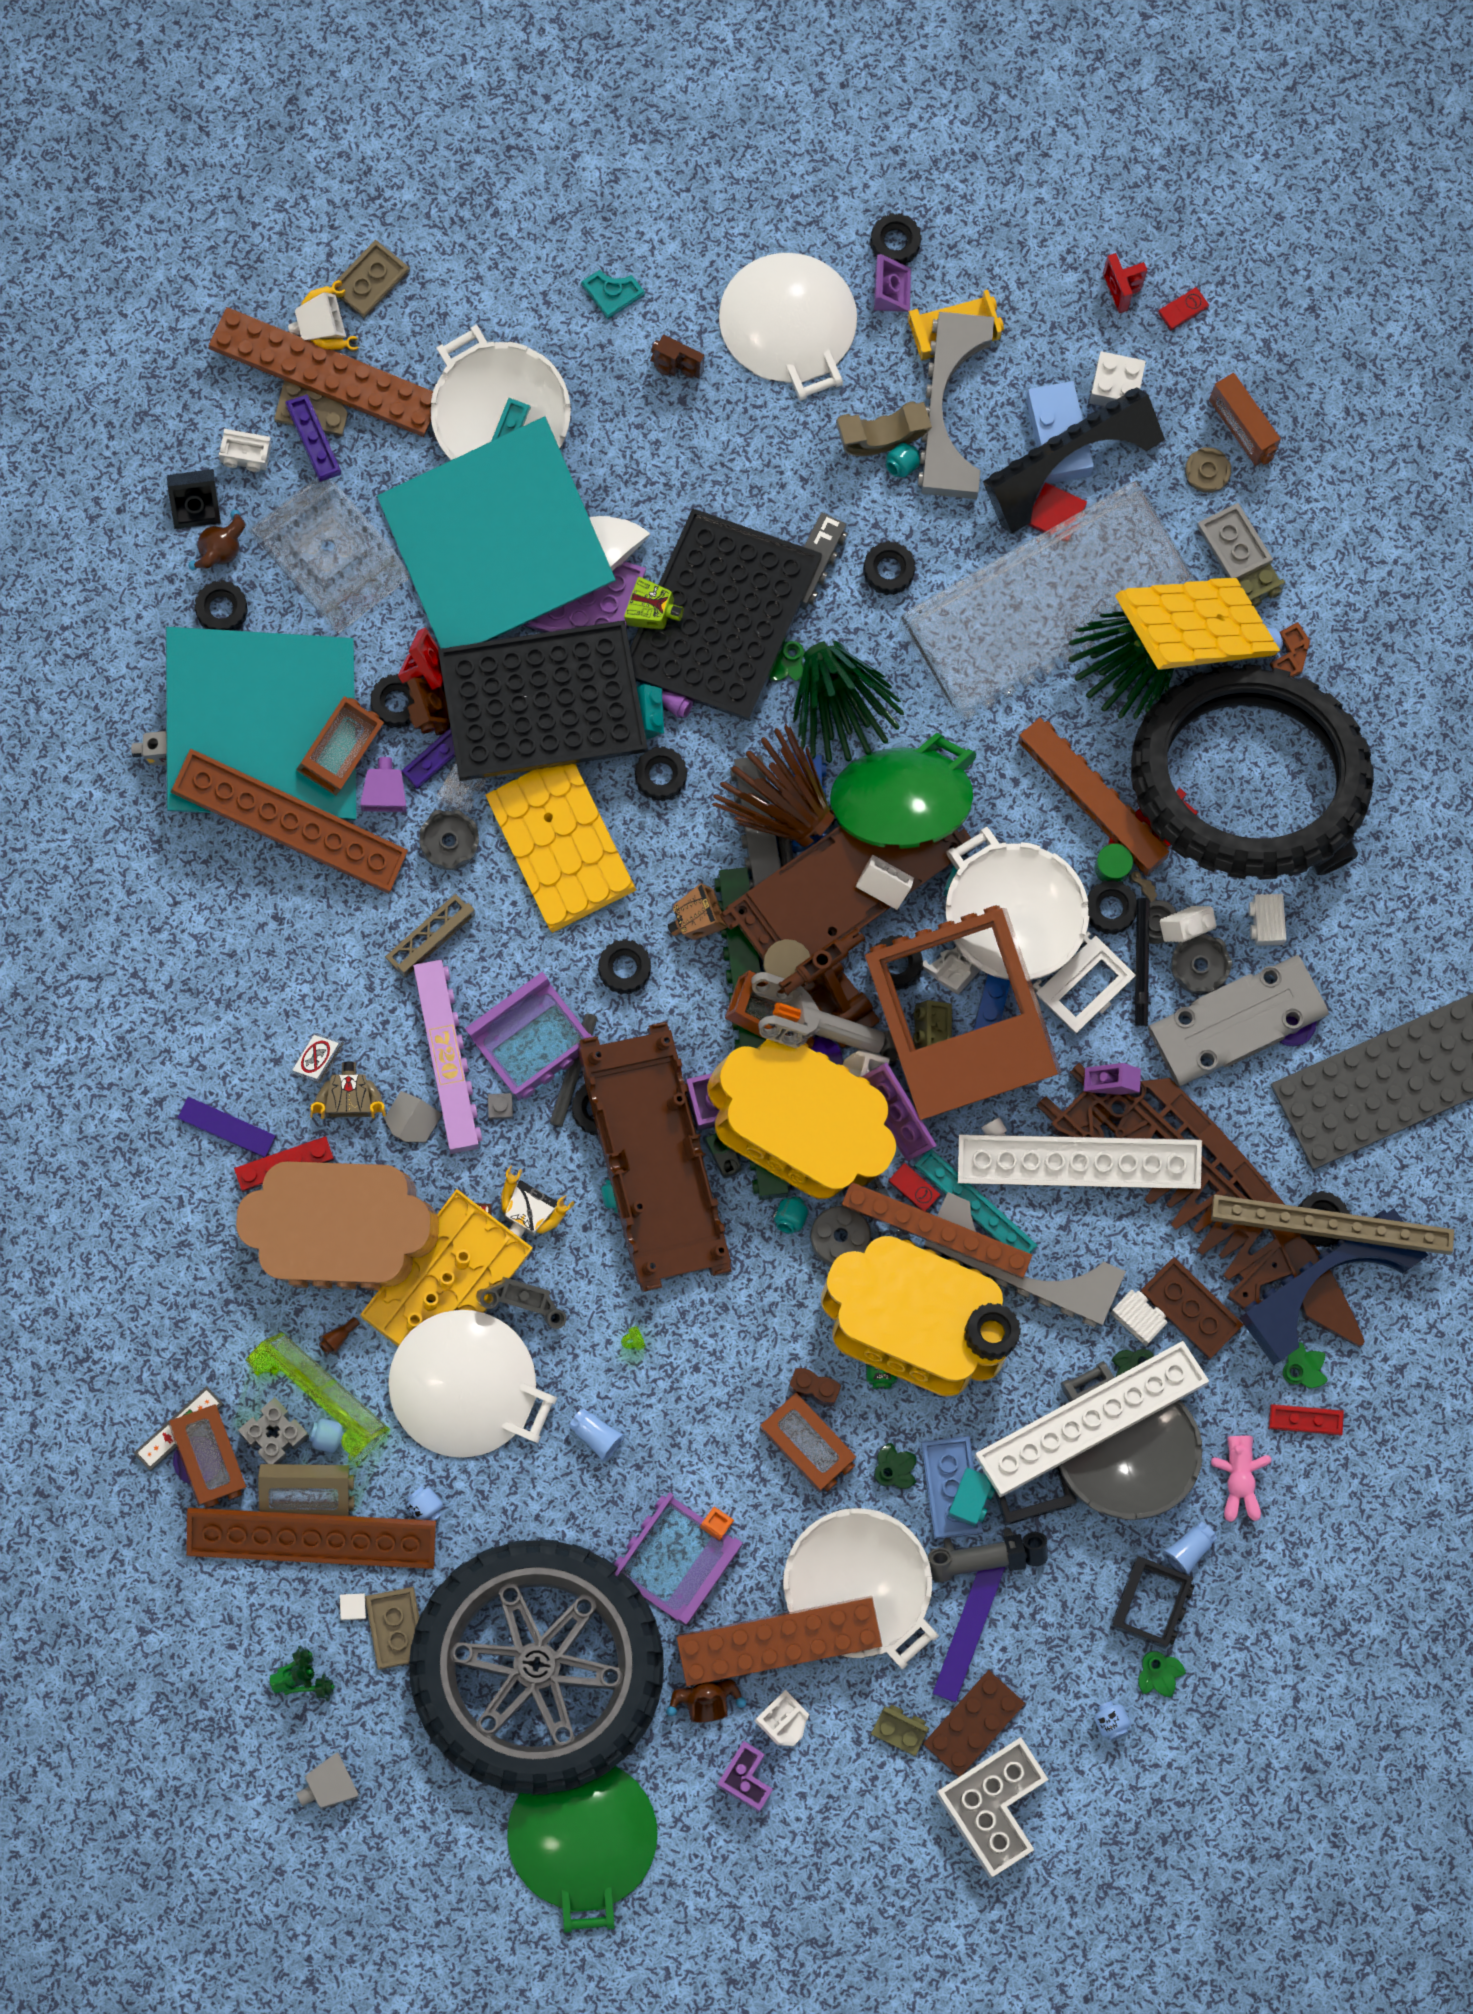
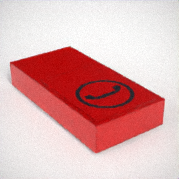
(1183, 308)
(914, 1187)

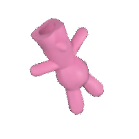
(1241, 1480)

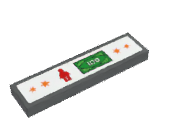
(162, 1442)

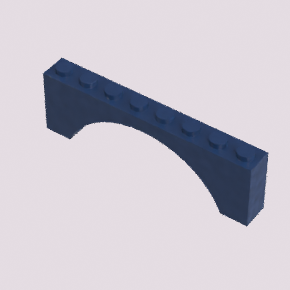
(1276, 1317)

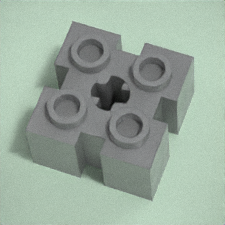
(273, 1418)

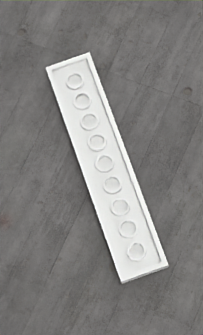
(1079, 1161)
(1091, 1419)

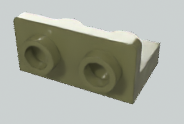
(1262, 584)
(932, 1023)
(900, 1730)

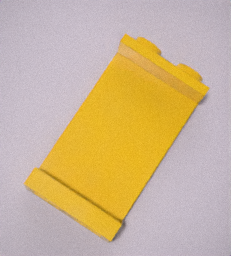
(922, 324)

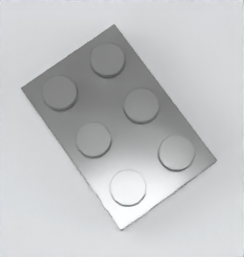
(1234, 542)

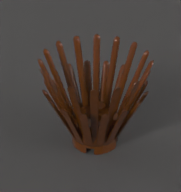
(799, 804)

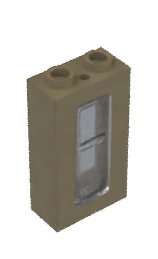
(306, 1489)

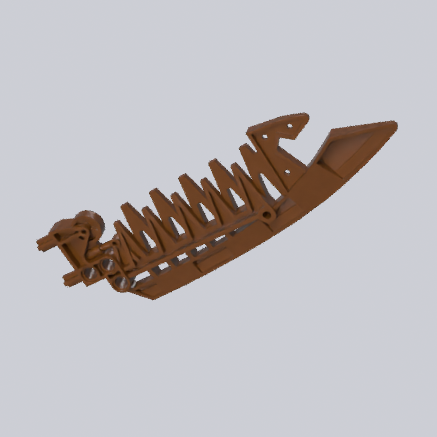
(1324, 1301)

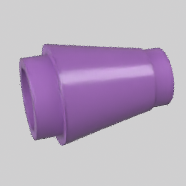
(676, 704)

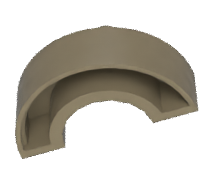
(885, 432)

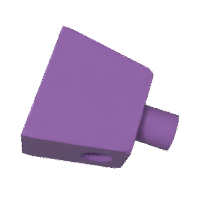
(383, 789)

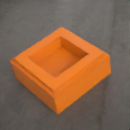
(716, 1523)

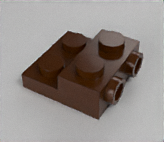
(672, 355)
(429, 707)

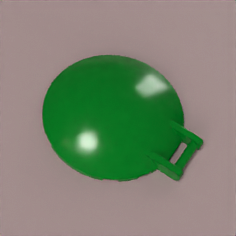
(904, 794)
(584, 1845)

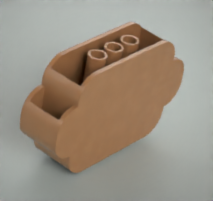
(337, 1225)

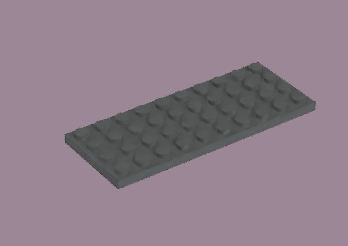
(1381, 1084)

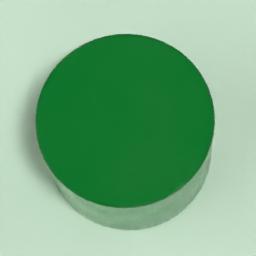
(1113, 863)

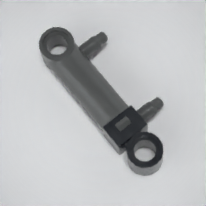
(1011, 1553)

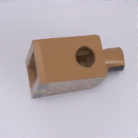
(697, 914)

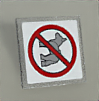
(317, 1057)

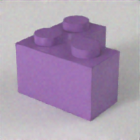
(739, 1780)

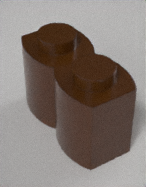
(820, 1389)

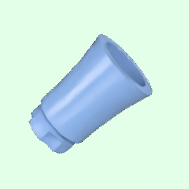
(596, 1434)
(1190, 1548)

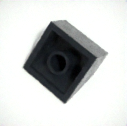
(193, 498)

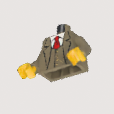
(348, 1096)

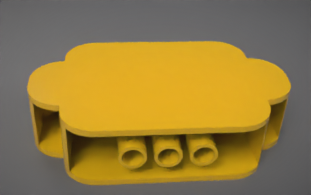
(801, 1117)
(910, 1313)

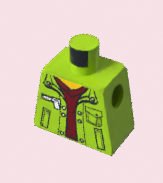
(651, 606)

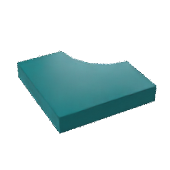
(611, 293)

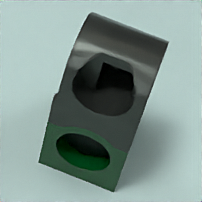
(723, 1156)

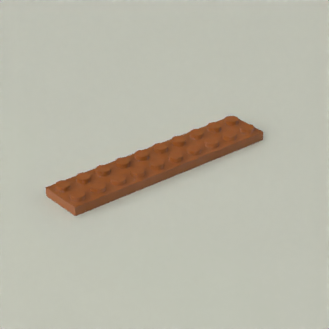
(323, 371)
(289, 821)
(311, 1538)

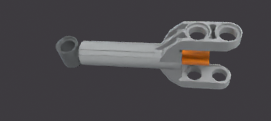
(801, 1015)

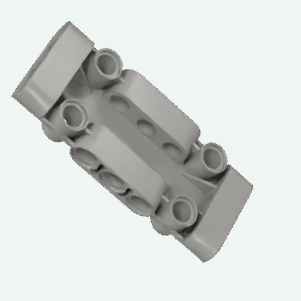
(1238, 1020)

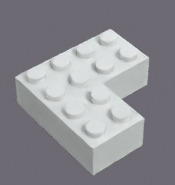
(980, 1804)

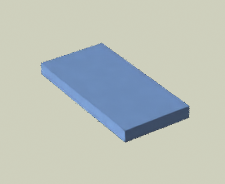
(944, 1468)

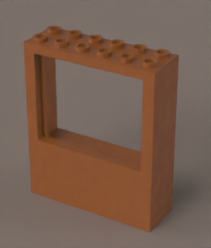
(981, 1060)

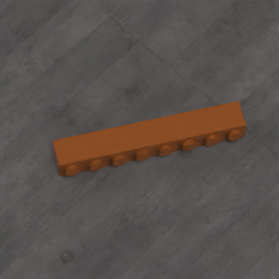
(1093, 796)
(937, 1230)

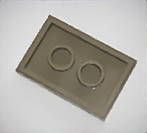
(371, 278)
(392, 1625)

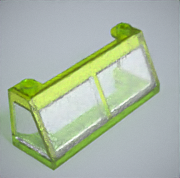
(362, 1426)

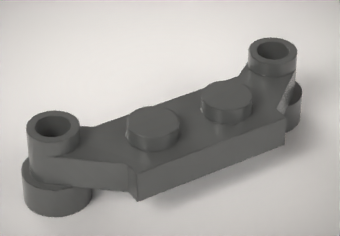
(522, 1296)

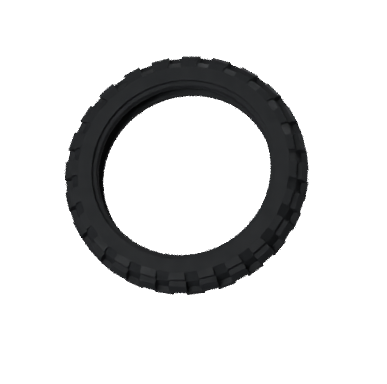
(1233, 853)

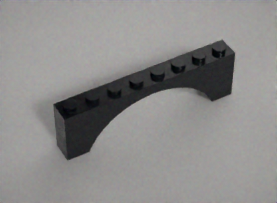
(1017, 485)

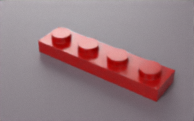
(253, 1173)

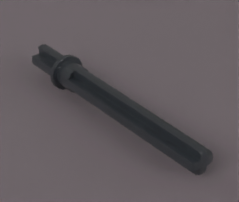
(1142, 962)

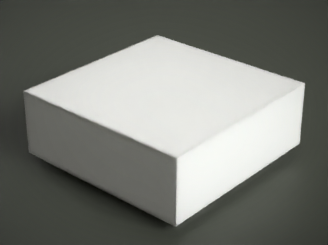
(352, 1607)

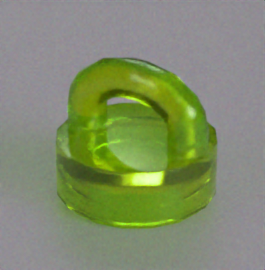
(635, 1335)

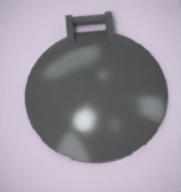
(1141, 1467)

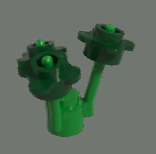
(301, 1674)

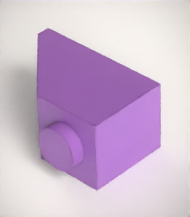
(1112, 1079)

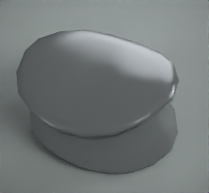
(1158, 910)

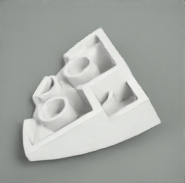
(618, 538)

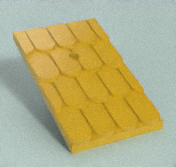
(1196, 623)
(560, 844)
(468, 1256)

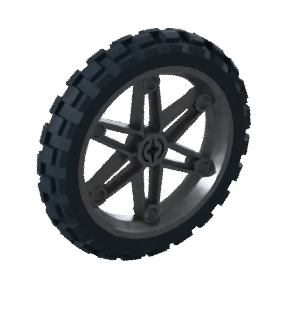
(566, 1763)

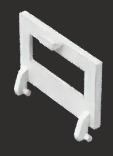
(1073, 972)

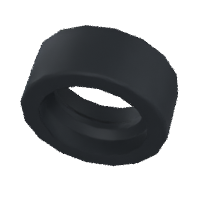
(1339, 859)

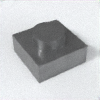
(500, 1106)

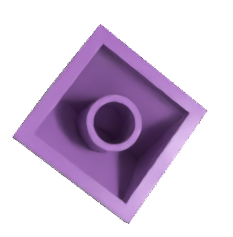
(891, 285)

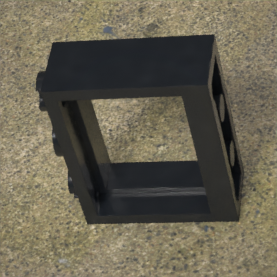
(1036, 1510)
(1177, 1612)

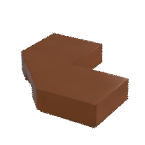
(1297, 645)

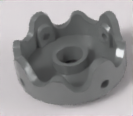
(441, 825)
(1203, 948)
(834, 1219)

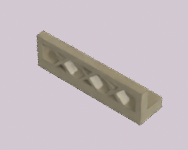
(434, 939)

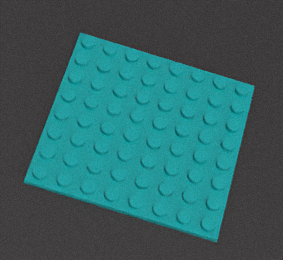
(496, 537)
(255, 706)

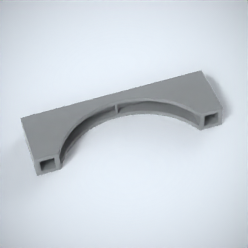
(944, 467)
(1085, 1295)

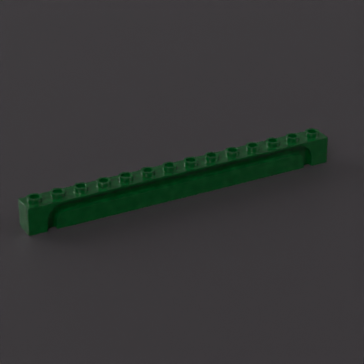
(742, 958)

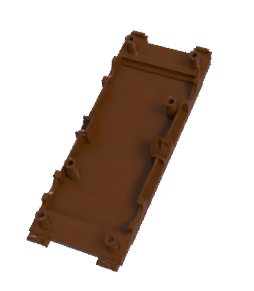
(817, 892)
(653, 1157)

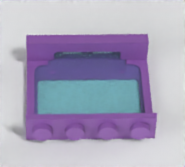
(529, 1036)
(676, 1559)

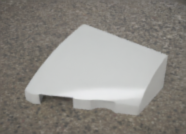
(952, 970)

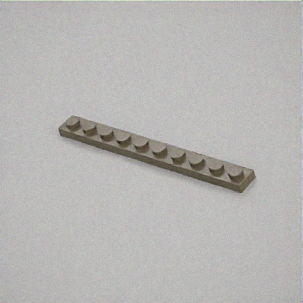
(1332, 1224)

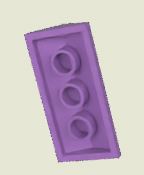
(902, 1119)

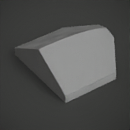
(411, 1118)

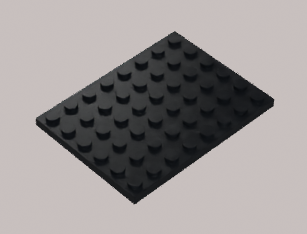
(738, 610)
(542, 700)

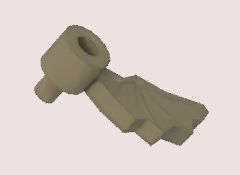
(1146, 885)

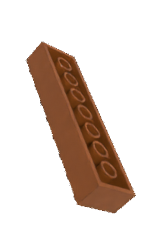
(779, 1640)

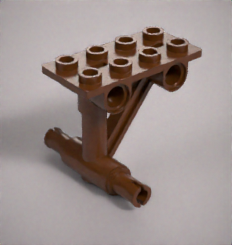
(828, 985)

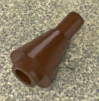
(333, 1340)

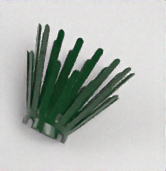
(1127, 656)
(832, 676)

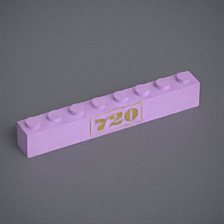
(446, 1056)

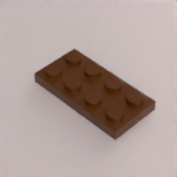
(1191, 1308)
(973, 1723)

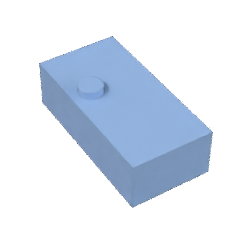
(1051, 413)

